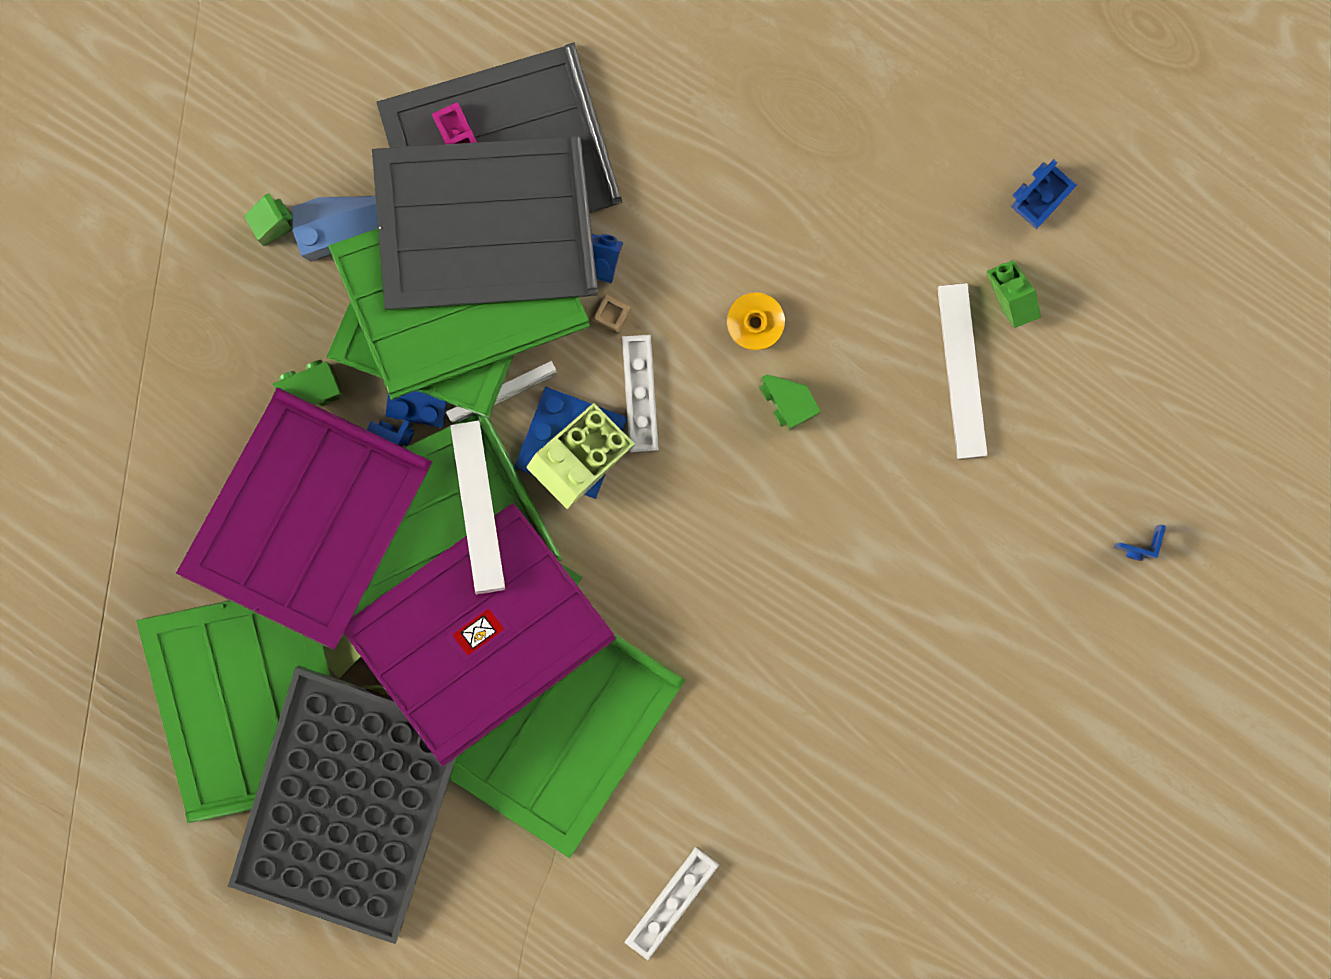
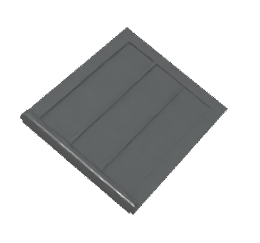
(511, 102)
(483, 223)

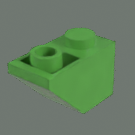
(269, 219)
(1014, 294)
(314, 385)
(791, 400)

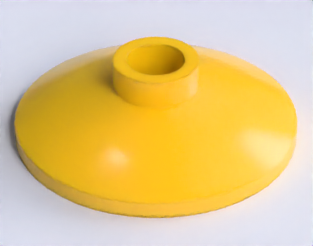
(755, 306)

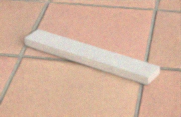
(962, 371)
(477, 507)

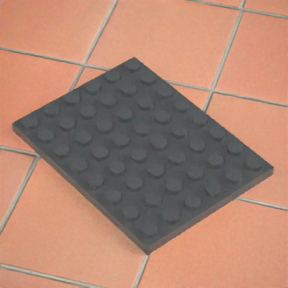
(342, 808)

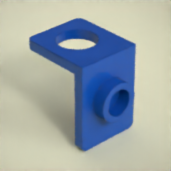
(1138, 553)

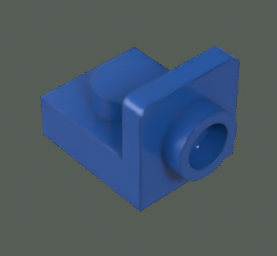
(386, 431)

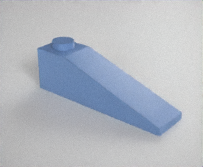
(331, 221)

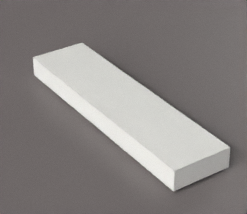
(510, 389)
(640, 393)
(671, 903)

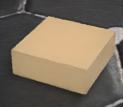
(611, 313)

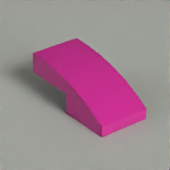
(453, 125)

